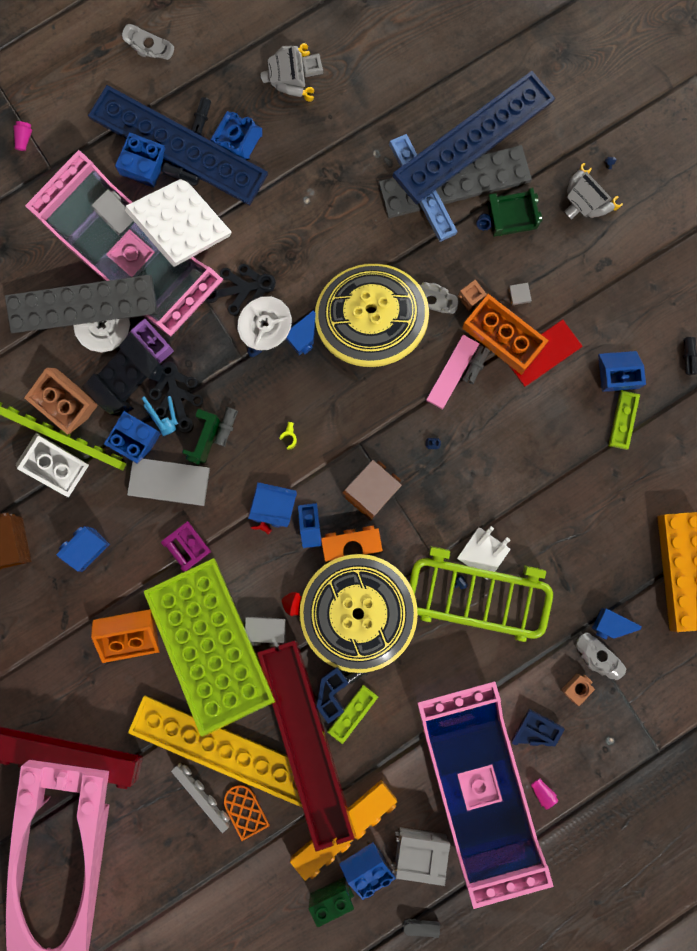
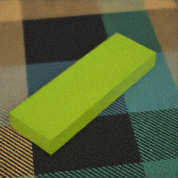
(624, 420)
(352, 714)

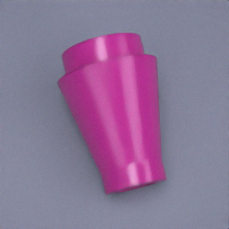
(22, 134)
(544, 794)

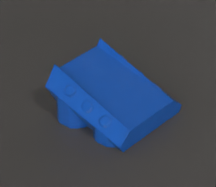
(237, 134)
(272, 505)

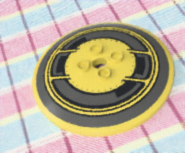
(378, 336)
(387, 607)

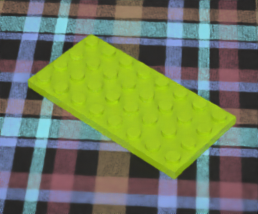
(208, 647)

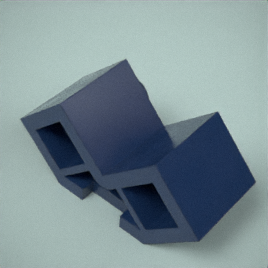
(327, 702)

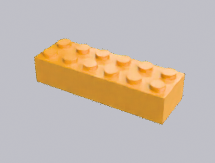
(679, 563)

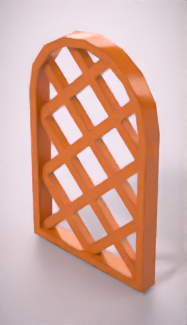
(230, 813)

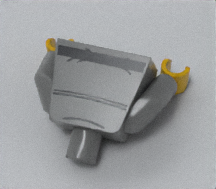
(287, 71)
(588, 196)

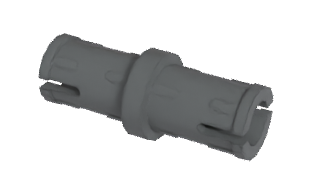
(476, 364)
(225, 426)

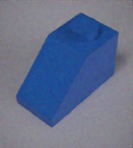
(302, 334)
(309, 525)
(613, 625)

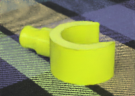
(289, 431)

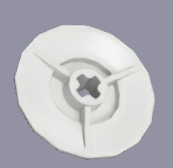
(262, 311)
(102, 339)

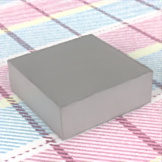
(312, 65)
(520, 294)

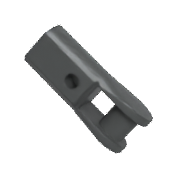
(421, 928)

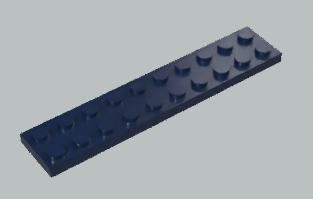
(473, 137)
(182, 146)

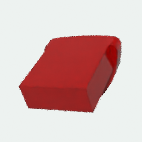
(291, 603)

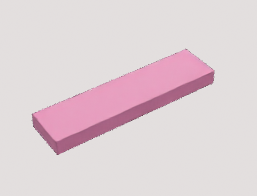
(452, 372)

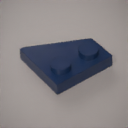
(537, 730)

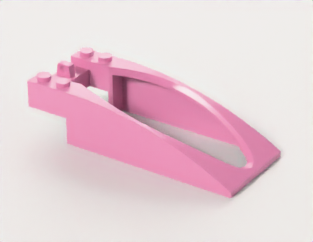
(92, 822)

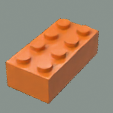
(504, 334)

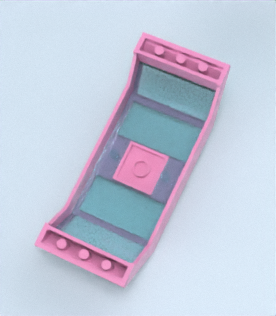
(67, 212)

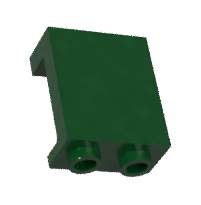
(514, 212)
(206, 439)
(331, 902)

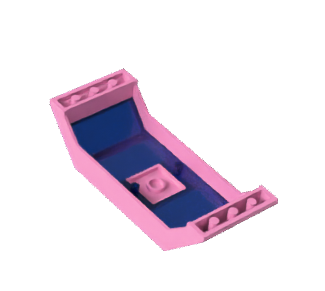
(483, 795)

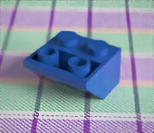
(141, 160)
(621, 371)
(132, 437)
(82, 548)
(367, 871)

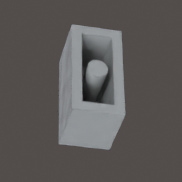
(112, 211)
(266, 630)

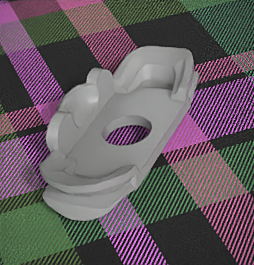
(135, 37)
(445, 302)
(589, 647)

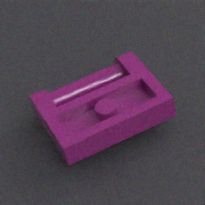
(190, 542)

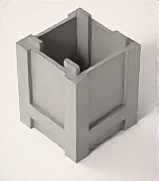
(421, 856)

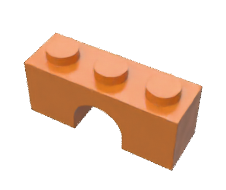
(368, 539)

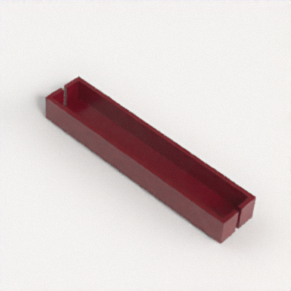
(22, 746)
(307, 746)

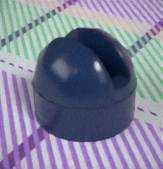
(484, 222)

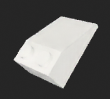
(51, 465)

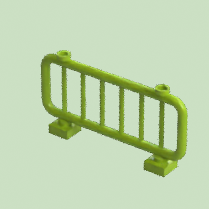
(531, 581)

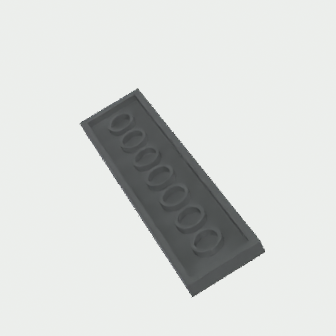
(485, 175)
(81, 304)

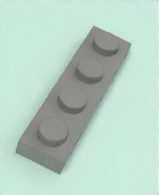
(206, 802)

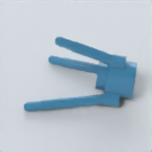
(165, 425)

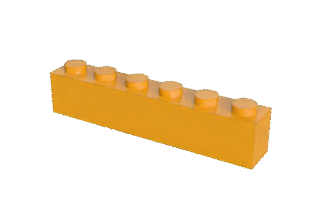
(363, 813)

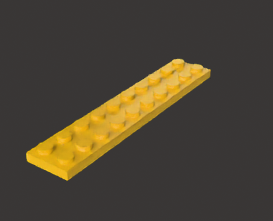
(218, 750)

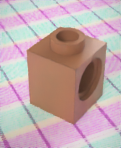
(472, 295)
(569, 689)

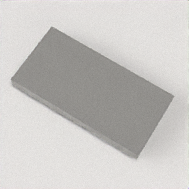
(169, 482)

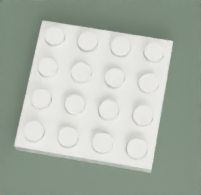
(178, 221)

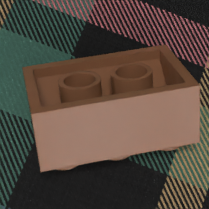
(61, 400)

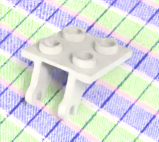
(484, 551)

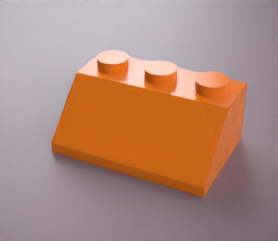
(125, 636)

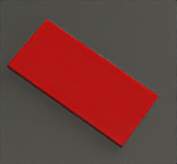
(560, 346)

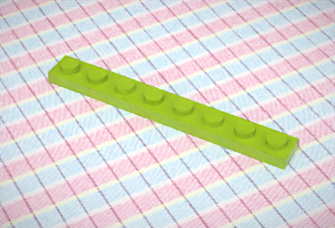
(79, 444)

